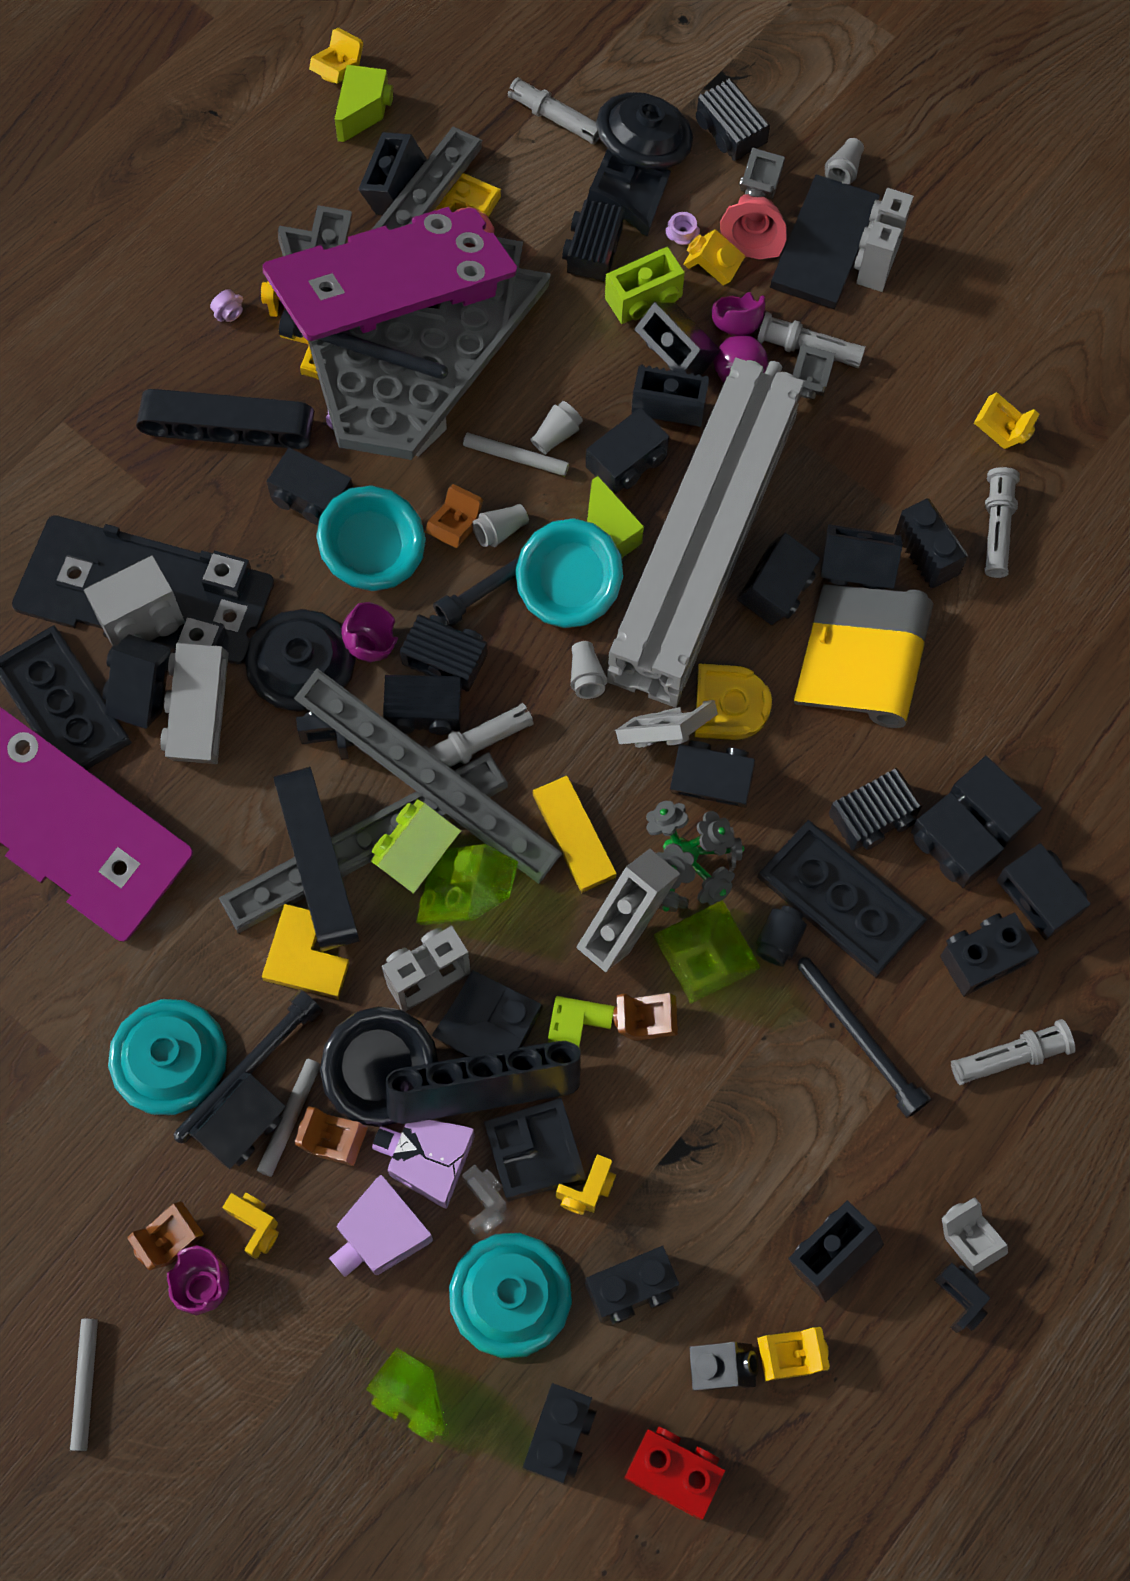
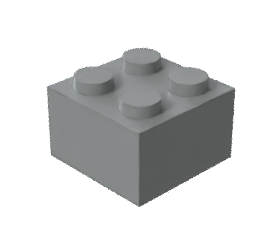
(135, 603)

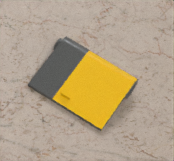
(865, 652)

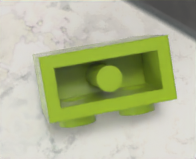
(641, 283)
(414, 844)

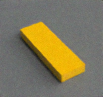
(574, 834)

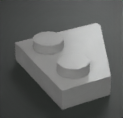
(665, 726)

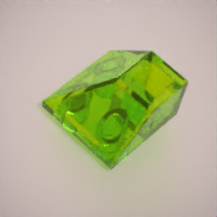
(466, 884)
(706, 951)
(412, 1390)

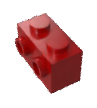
(675, 1473)

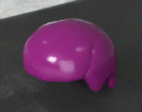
(739, 315)
(741, 347)
(369, 632)
(198, 1280)

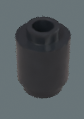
(781, 935)

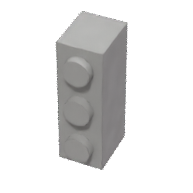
(195, 703)
(628, 910)

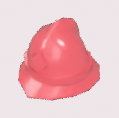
(755, 227)

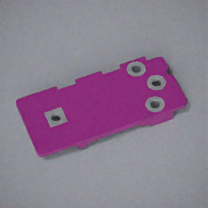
(390, 273)
(77, 828)

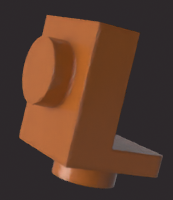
(455, 518)
(646, 1016)
(330, 1136)
(165, 1237)

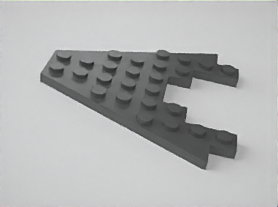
(390, 407)

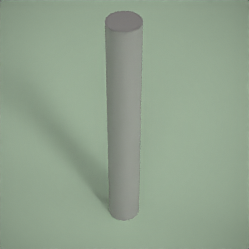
(516, 454)
(290, 1116)
(84, 1385)

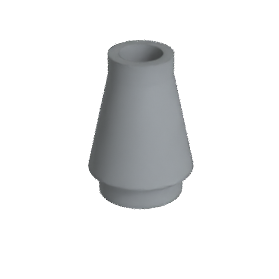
(845, 162)
(558, 426)
(497, 525)
(587, 673)

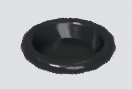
(644, 130)
(290, 650)
(363, 1055)

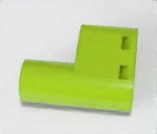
(571, 1015)

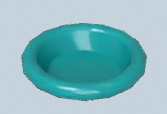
(371, 538)
(569, 573)
(167, 1057)
(510, 1295)

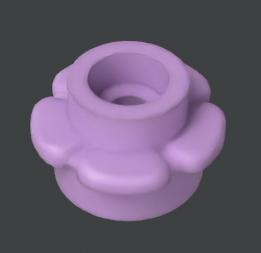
(682, 221)
(227, 306)

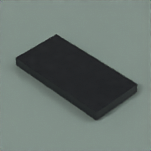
(824, 242)
(60, 699)
(842, 898)

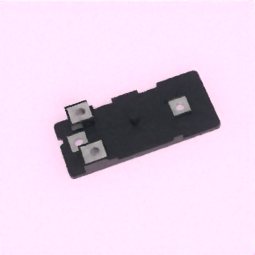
(202, 583)

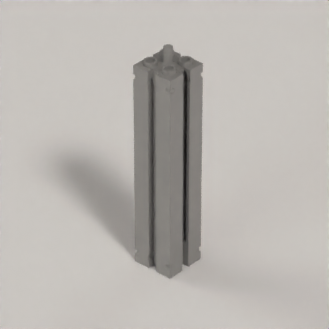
(704, 532)

